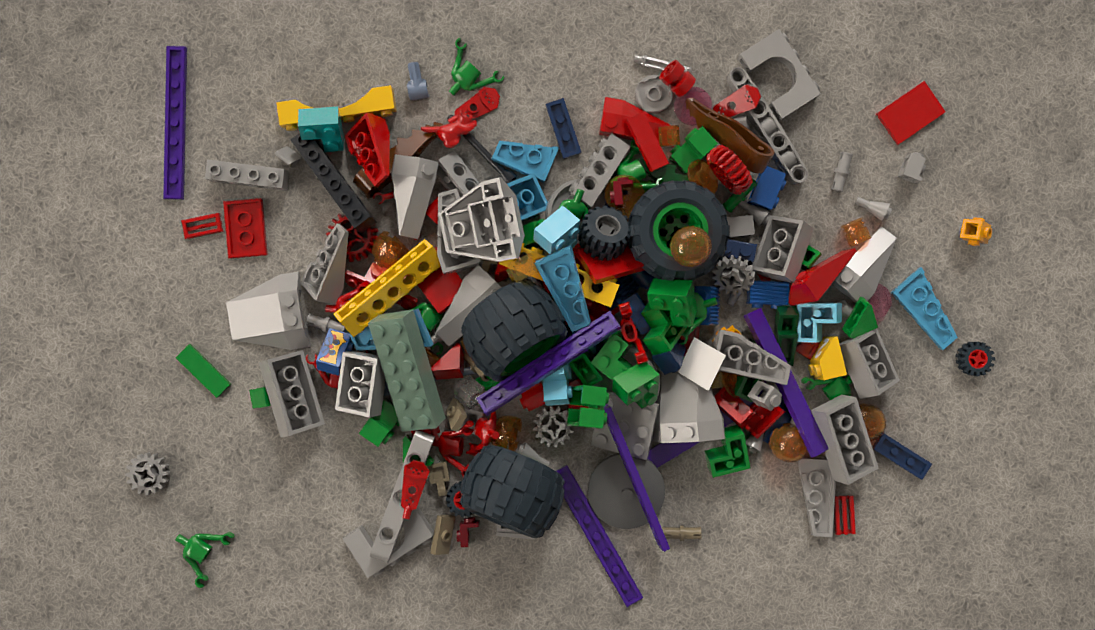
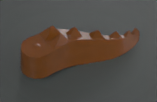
(732, 134)
(411, 146)

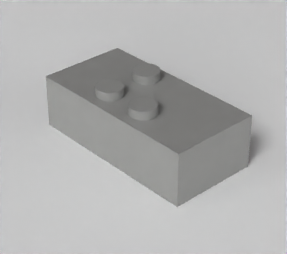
(291, 393)
(846, 436)

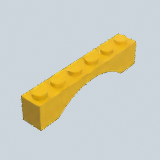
(376, 102)

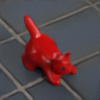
(451, 133)

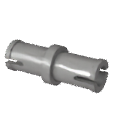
(841, 171)
(324, 323)

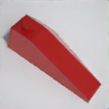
(614, 116)
(371, 145)
(814, 282)

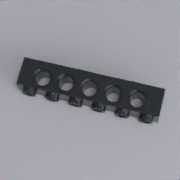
(335, 183)

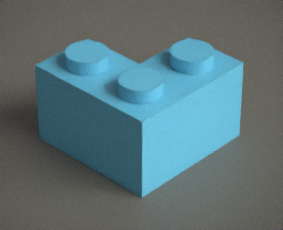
(557, 231)
(811, 319)
(557, 387)

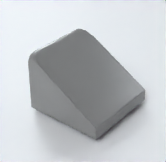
(288, 156)

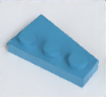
(526, 158)

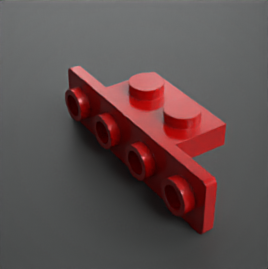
(354, 280)

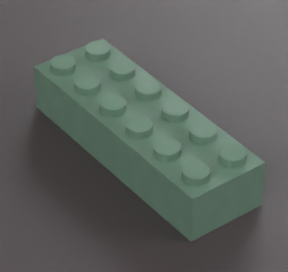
(407, 370)

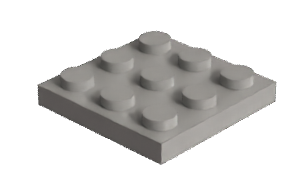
(635, 424)

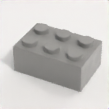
(782, 248)
(868, 364)
(360, 384)

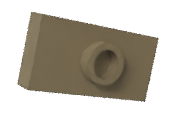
(456, 414)
(442, 534)

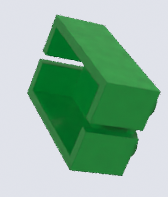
(595, 400)

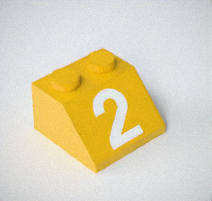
(827, 360)

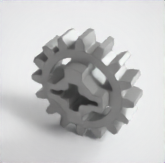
(733, 275)
(544, 427)
(139, 477)

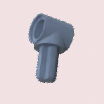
(416, 86)

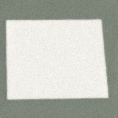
(701, 363)

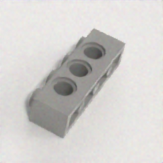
(616, 150)
(455, 174)
(247, 175)

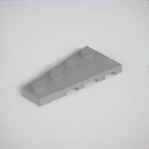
(818, 494)

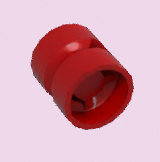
(674, 76)

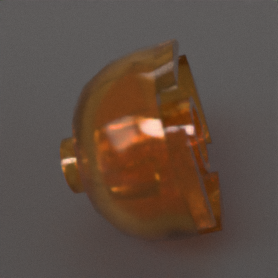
(690, 246)
(386, 250)
(874, 420)
(508, 430)
(787, 443)

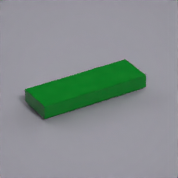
(203, 370)

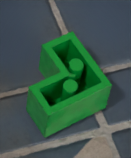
(696, 147)
(674, 296)
(662, 333)
(610, 357)
(637, 385)
(379, 428)
(731, 456)

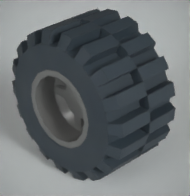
(604, 233)

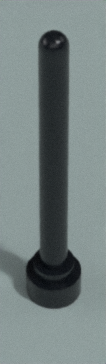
(504, 173)

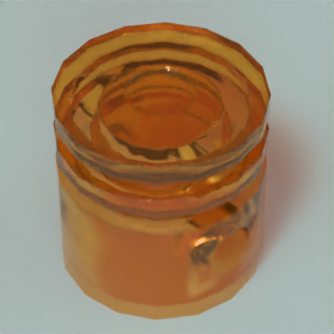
(856, 232)

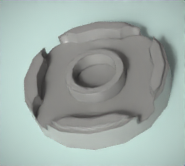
(653, 94)

